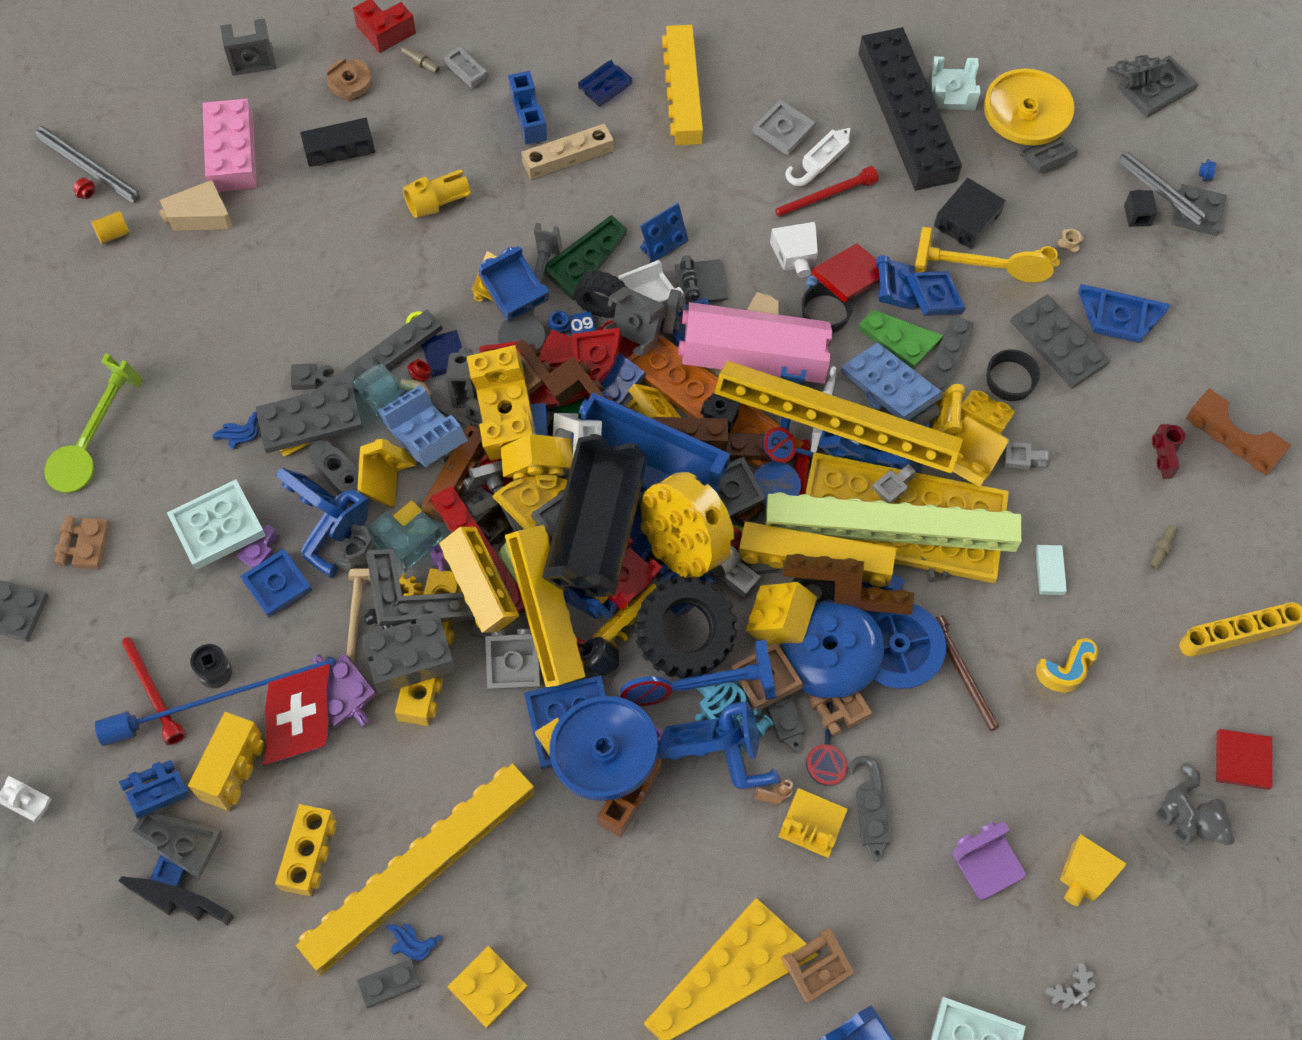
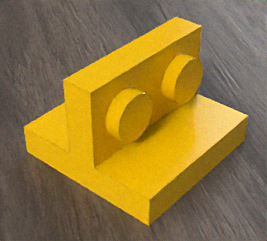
(650, 402)

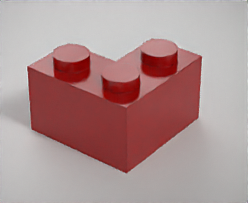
(384, 27)

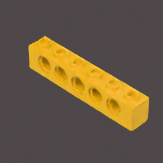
(421, 710)

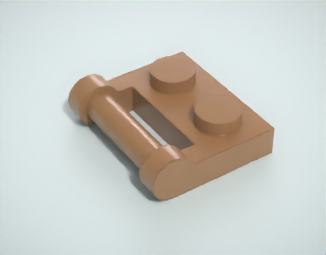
(821, 974)

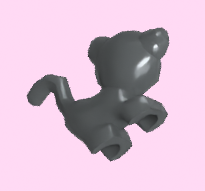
(1206, 820)

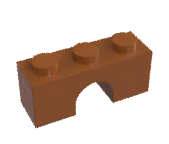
(619, 812)

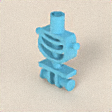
(715, 698)

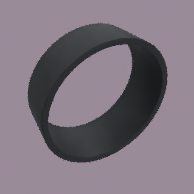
(821, 290)
(1020, 358)

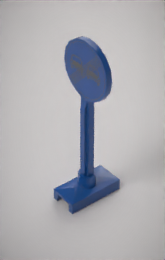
(775, 476)

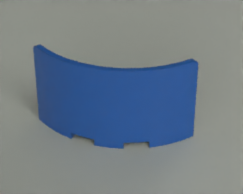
(853, 450)

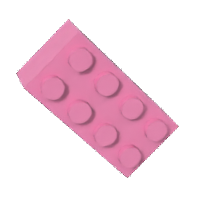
(229, 145)

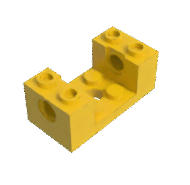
(500, 381)

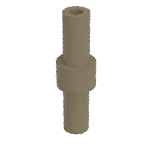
(420, 59)
(1163, 547)

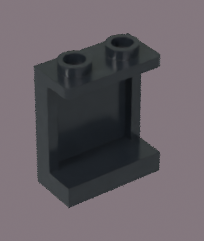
(969, 212)

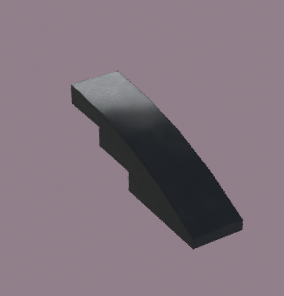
(168, 896)

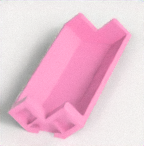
(755, 341)

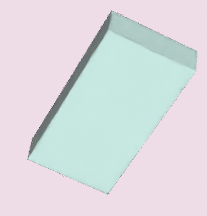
(1050, 570)

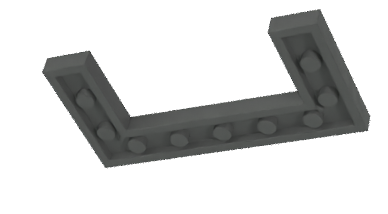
(398, 609)

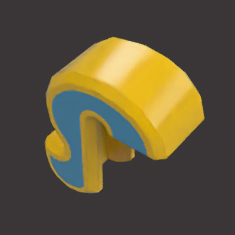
(1075, 669)

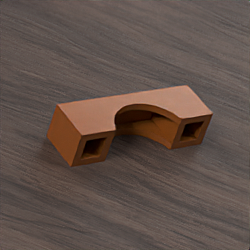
(1259, 450)

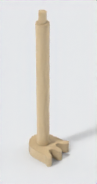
(359, 577)

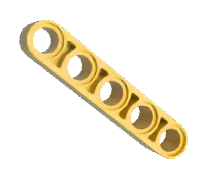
(1231, 634)

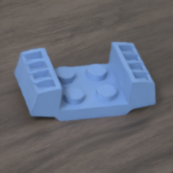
(421, 426)

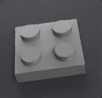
(783, 127)

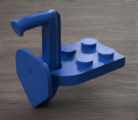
(335, 521)
(720, 734)

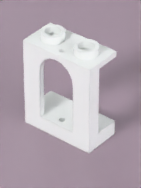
(568, 423)

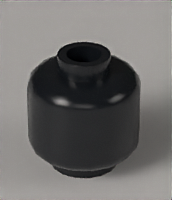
(600, 656)

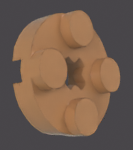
(349, 89)

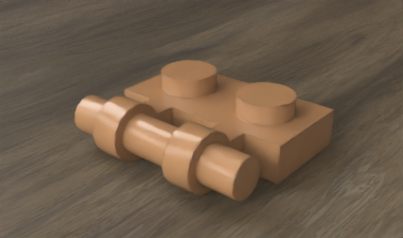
(89, 546)
(850, 709)

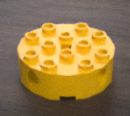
(686, 525)

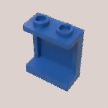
(512, 283)

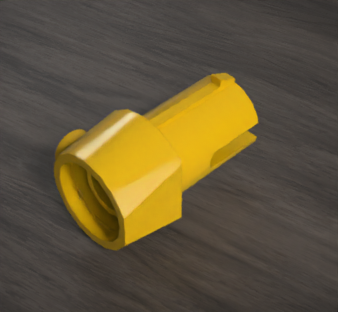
(426, 196)

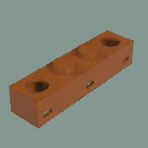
(463, 459)

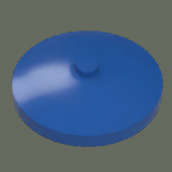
(604, 748)

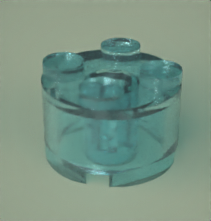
(377, 387)

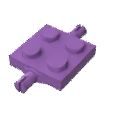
(347, 692)

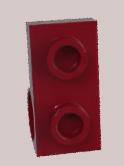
(1166, 450)

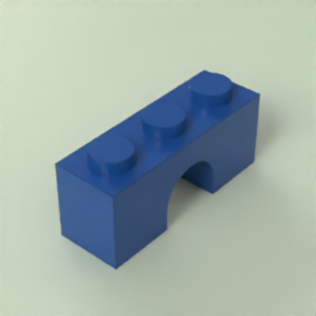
(527, 110)

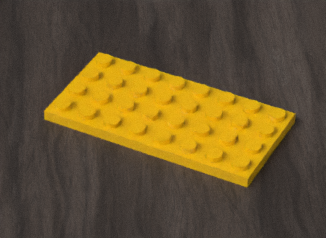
(854, 479)

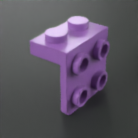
(988, 860)

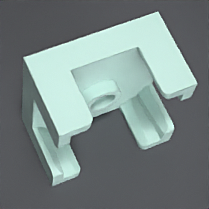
(954, 87)

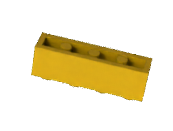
(478, 579)

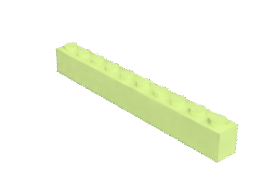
(895, 522)

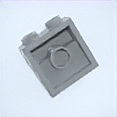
(511, 660)

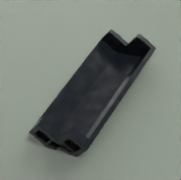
(596, 516)

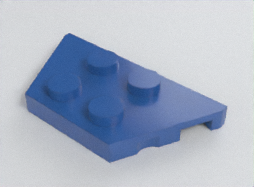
(1120, 313)

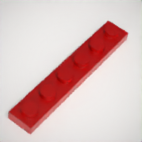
(456, 515)

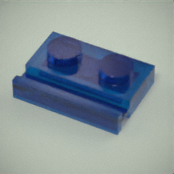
(605, 83)

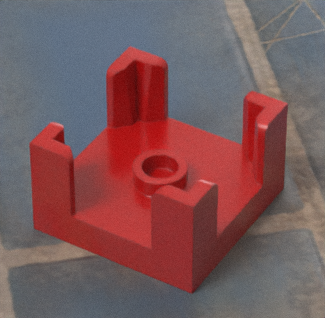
(634, 577)

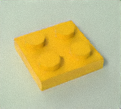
(487, 987)

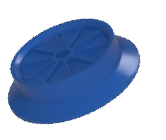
(920, 649)

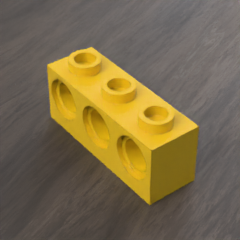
(299, 838)

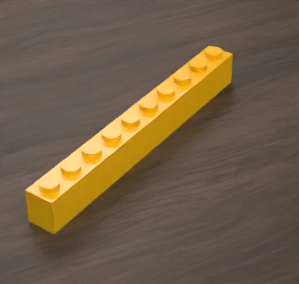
(838, 416)
(415, 869)

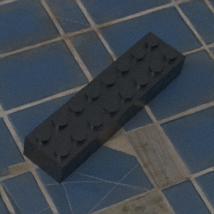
(909, 109)

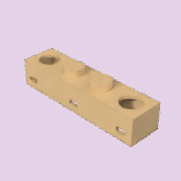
(567, 151)

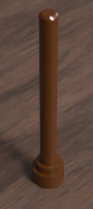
(967, 677)

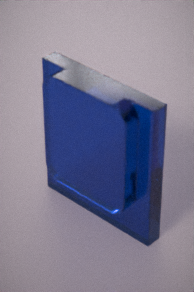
(438, 351)

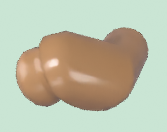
(775, 795)

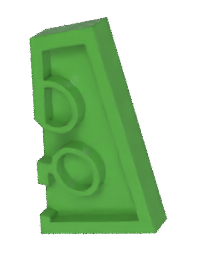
(899, 337)

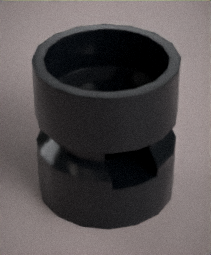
(211, 665)

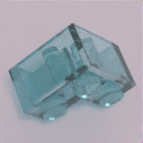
(408, 542)

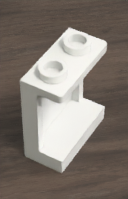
(650, 282)

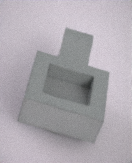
(1021, 456)
(893, 486)

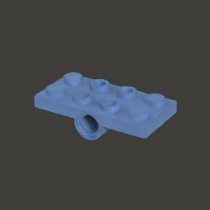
(890, 382)

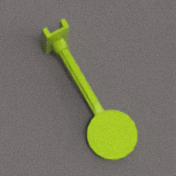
(72, 466)

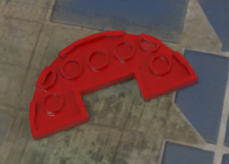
(597, 350)

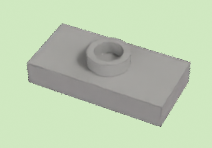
(465, 67)

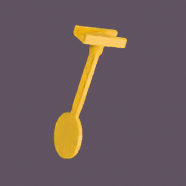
(1022, 266)

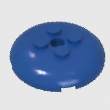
(846, 667)

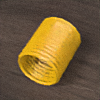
(110, 227)

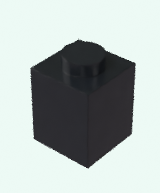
(1140, 208)

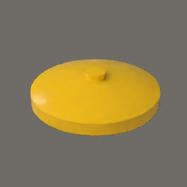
(1029, 106)

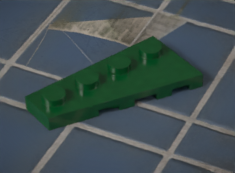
(585, 254)

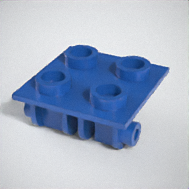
(663, 233)

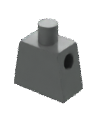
(456, 372)

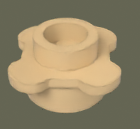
(1071, 235)

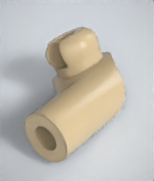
(408, 385)

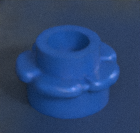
(1207, 170)
(559, 316)

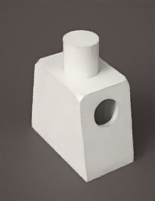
(796, 247)

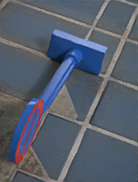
(653, 690)

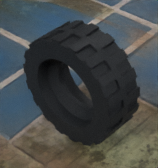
(597, 282)

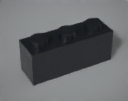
(337, 142)

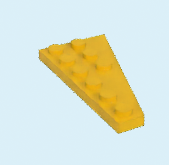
(732, 970)

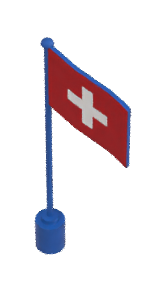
(293, 713)

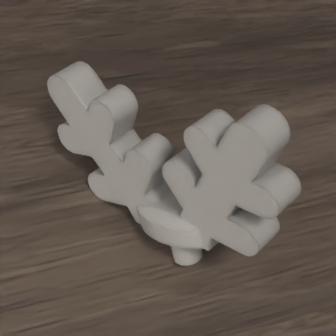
(1068, 998)

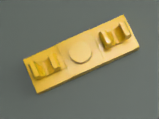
(612, 627)

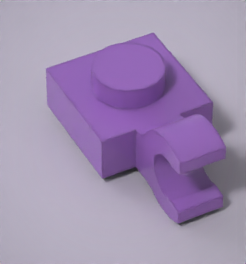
(258, 550)

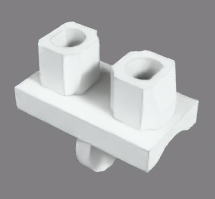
(24, 799)

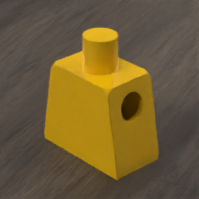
(1088, 870)

